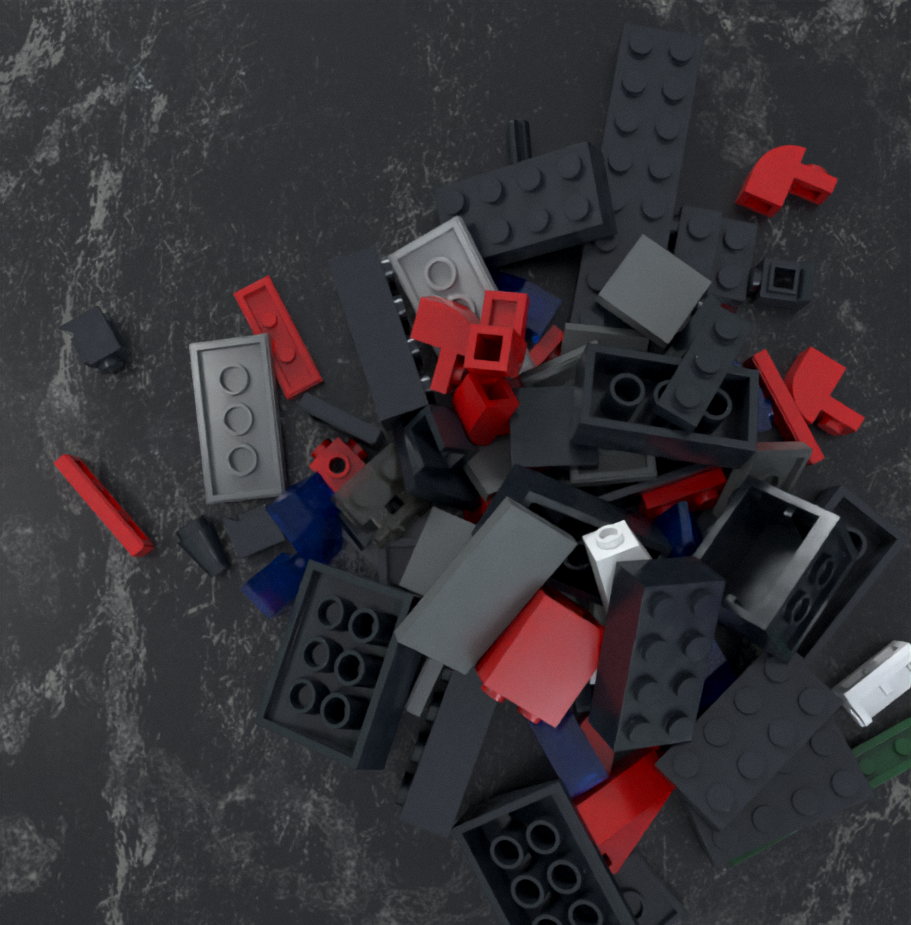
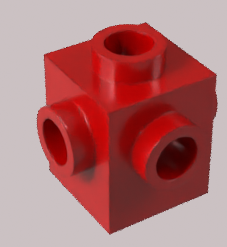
(329, 453)

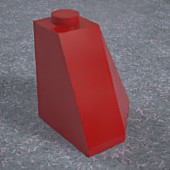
(624, 805)

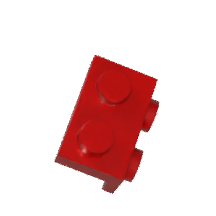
(699, 491)

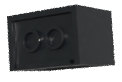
(777, 563)

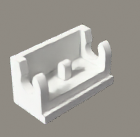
(876, 682)

